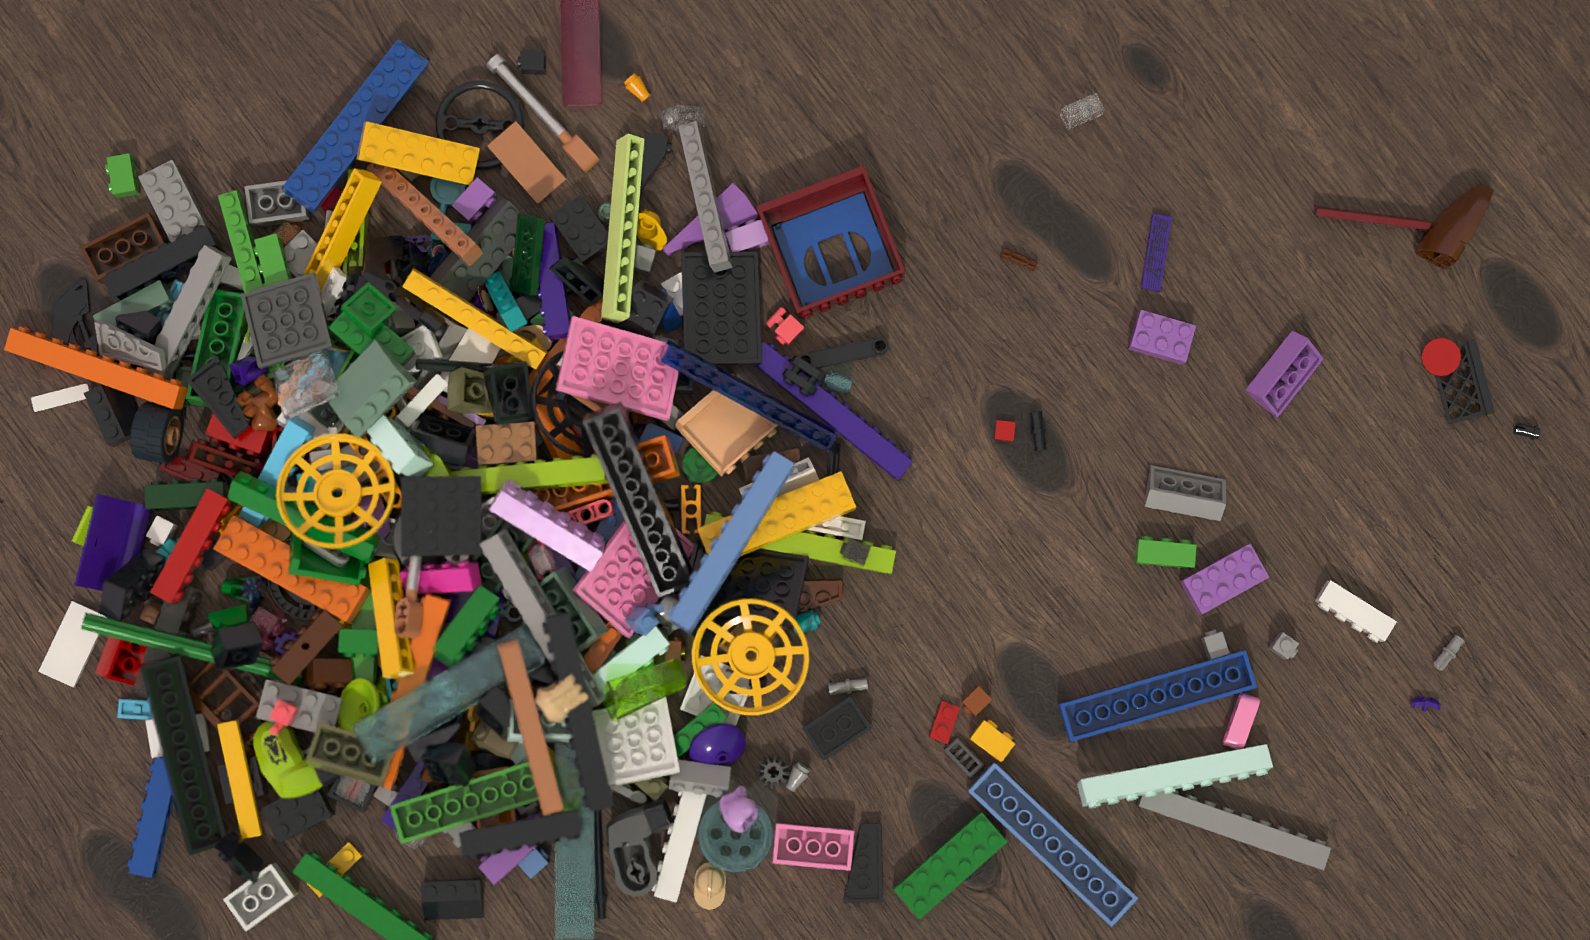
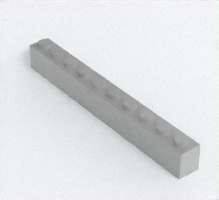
(529, 598)
(1238, 828)

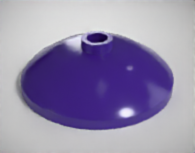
(718, 745)

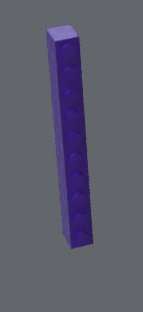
(838, 416)

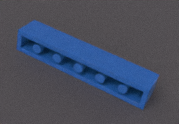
(153, 824)

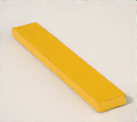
(239, 779)

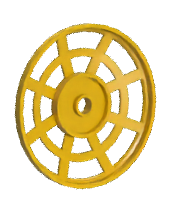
(328, 483)
(750, 668)

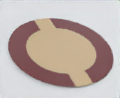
(487, 300)

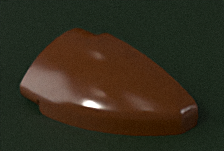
(1454, 226)

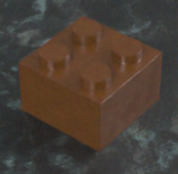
(327, 675)

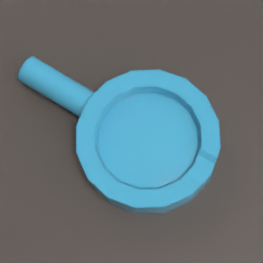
(446, 192)

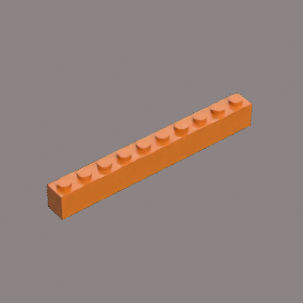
(96, 368)
(433, 620)

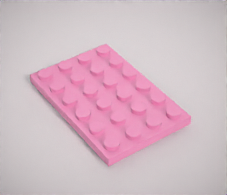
(616, 368)
(620, 580)

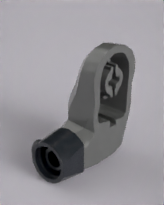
(632, 848)

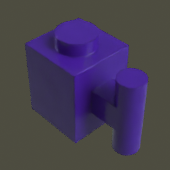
(246, 370)

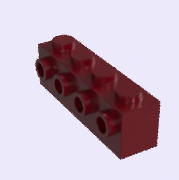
(221, 460)

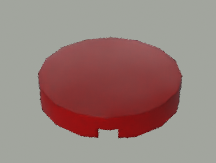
(1441, 357)

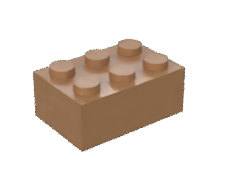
(507, 443)

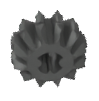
(778, 767)

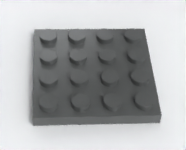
(287, 320)

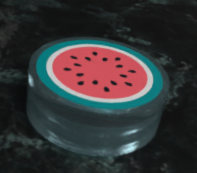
(433, 247)

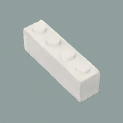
(802, 475)
(1355, 611)

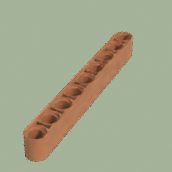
(530, 727)

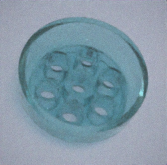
(735, 861)

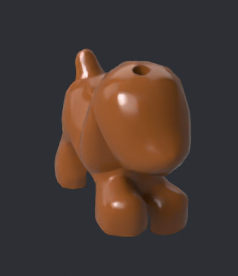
(261, 405)

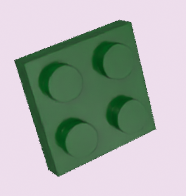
(369, 308)

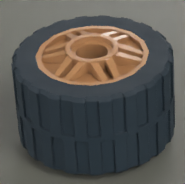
(156, 433)

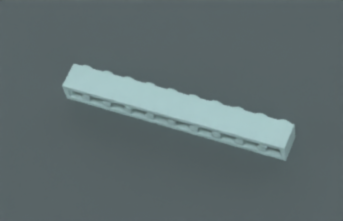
(623, 663)
(1175, 775)

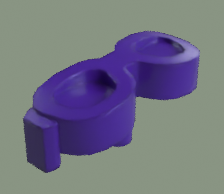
(1421, 701)

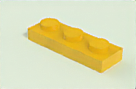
(343, 861)

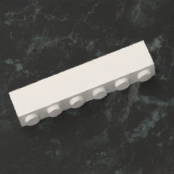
(679, 846)

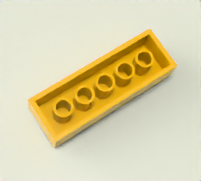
(417, 153)

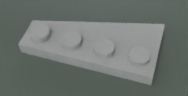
(127, 347)

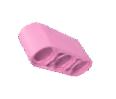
(1241, 721)

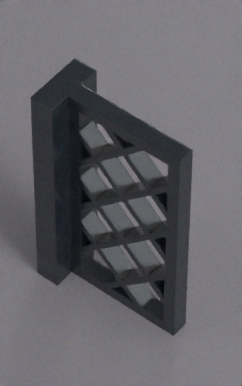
(1479, 383)

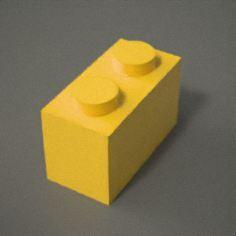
(992, 741)

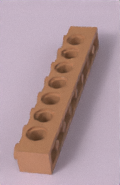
(427, 213)

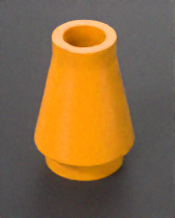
(637, 87)

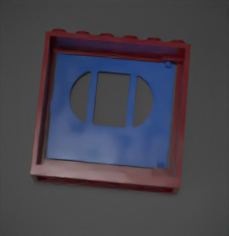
(836, 219)

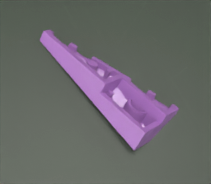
(734, 210)

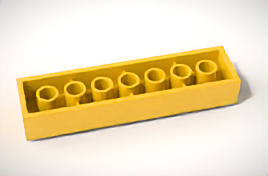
(792, 513)

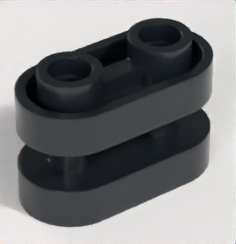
(806, 387)

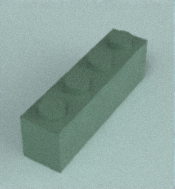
(152, 299)

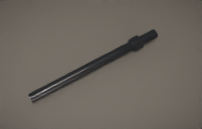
(600, 898)

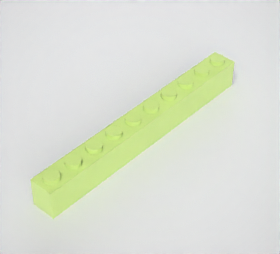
(622, 229)

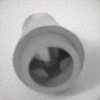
(797, 776)

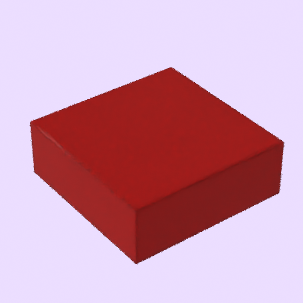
(1004, 430)

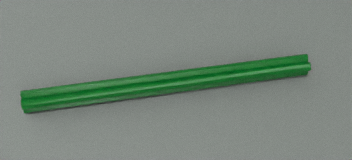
(167, 642)

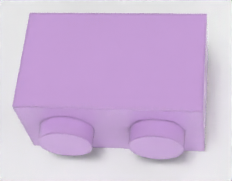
(747, 237)

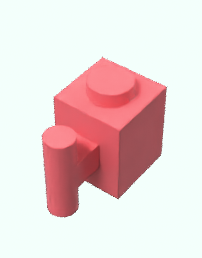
(788, 329)
(284, 714)

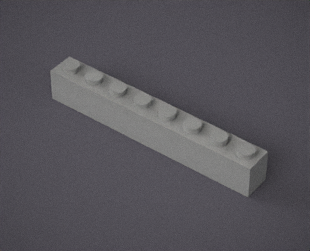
(705, 196)
(190, 307)

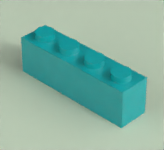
(505, 301)

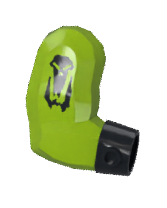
(286, 764)

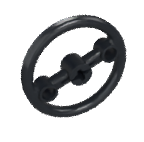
(442, 118)

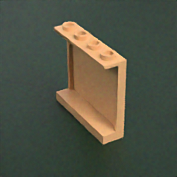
(724, 431)

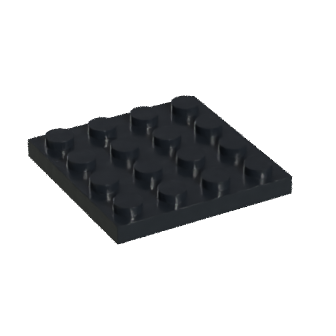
(441, 516)

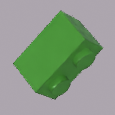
(122, 175)

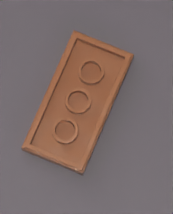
(526, 162)

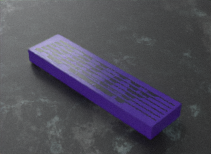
(1156, 252)

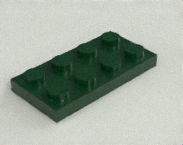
(527, 254)

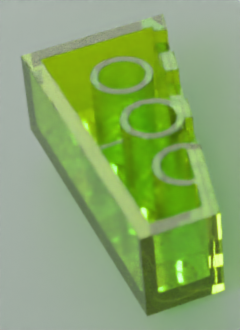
(643, 688)

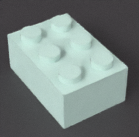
(399, 447)

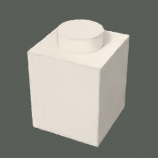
(161, 531)

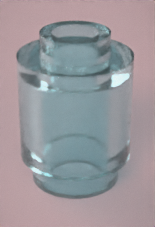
(838, 381)

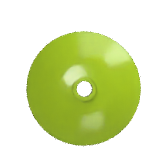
(359, 702)

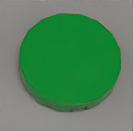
(697, 468)

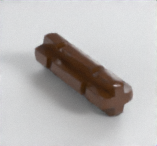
(1019, 259)

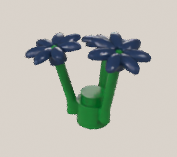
(234, 586)

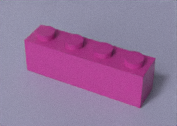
(446, 577)

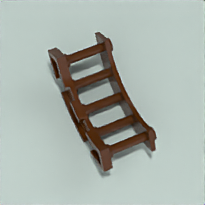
(214, 714)

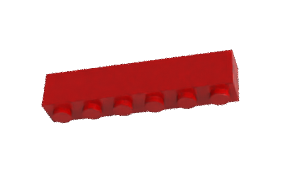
(191, 546)

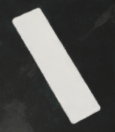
(59, 397)
(422, 400)

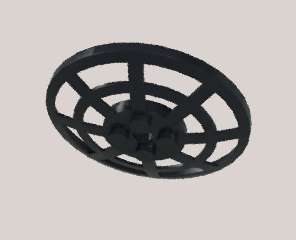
(572, 409)

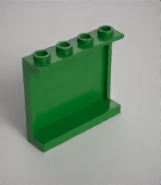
(310, 564)

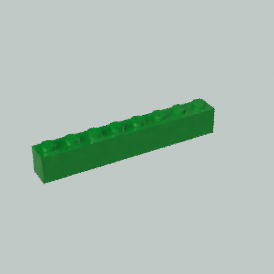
(262, 499)
(357, 900)

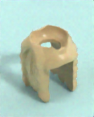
(560, 698)

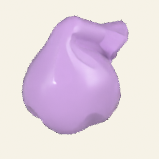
(738, 810)

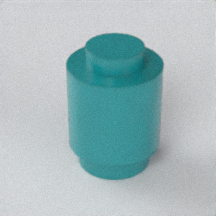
(808, 621)

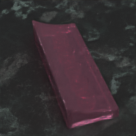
(580, 52)

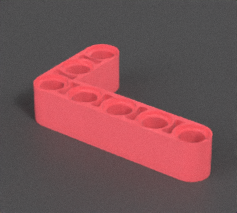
(577, 516)

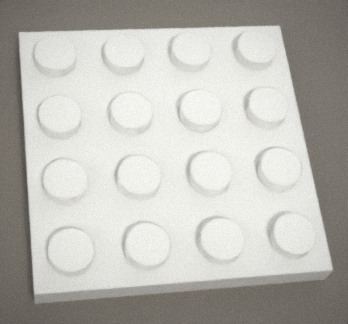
(637, 744)

